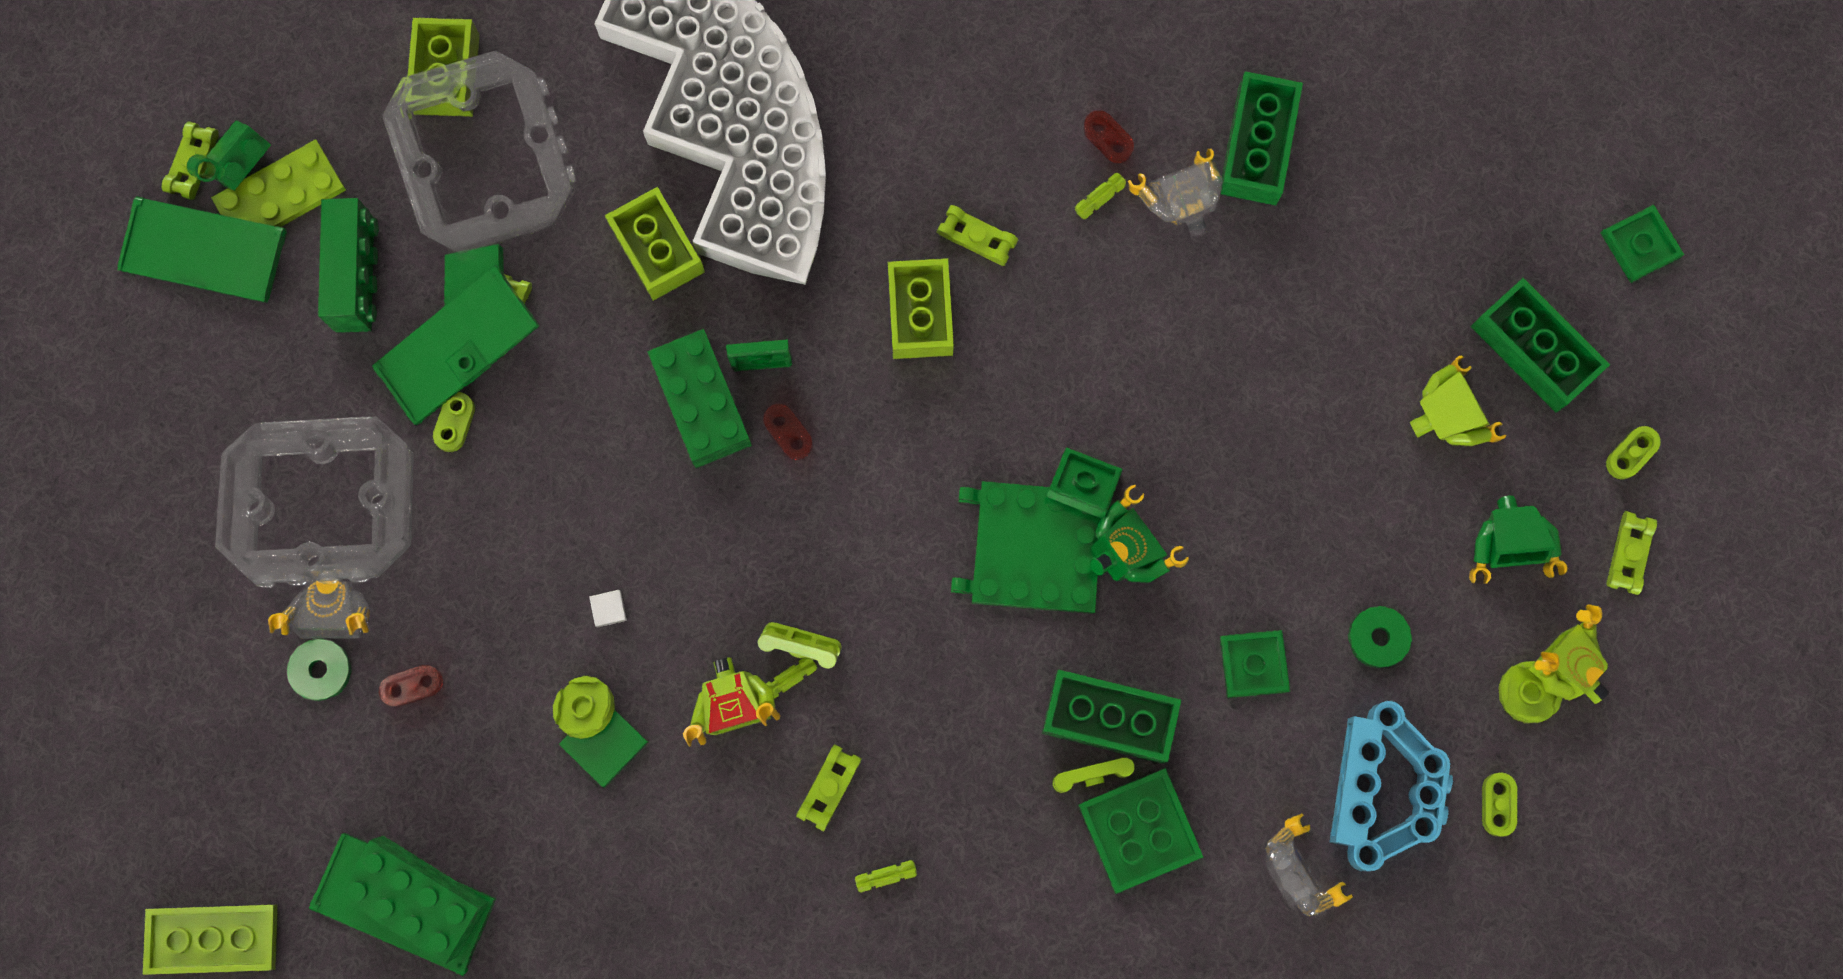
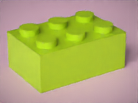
(440, 43)
(655, 243)
(920, 308)

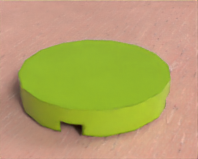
(1519, 695)
(583, 707)

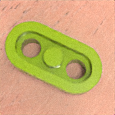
(454, 421)
(1632, 454)
(1502, 805)

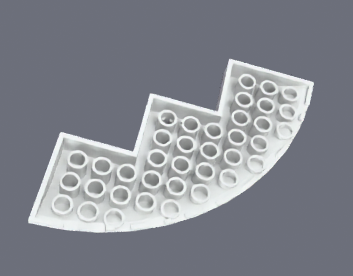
(743, 117)

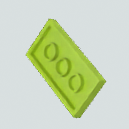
(283, 188)
(210, 939)

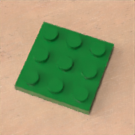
(1140, 831)

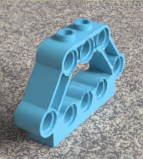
(1415, 749)

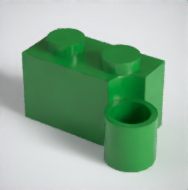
(231, 157)

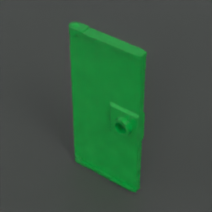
(201, 249)
(455, 345)
(327, 903)

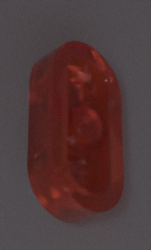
(1111, 136)
(788, 432)
(411, 686)

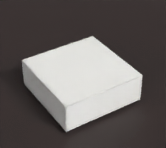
(608, 608)

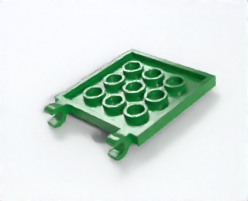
(1030, 550)

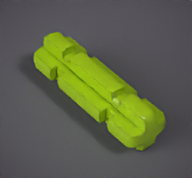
(1100, 196)
(792, 676)
(885, 876)

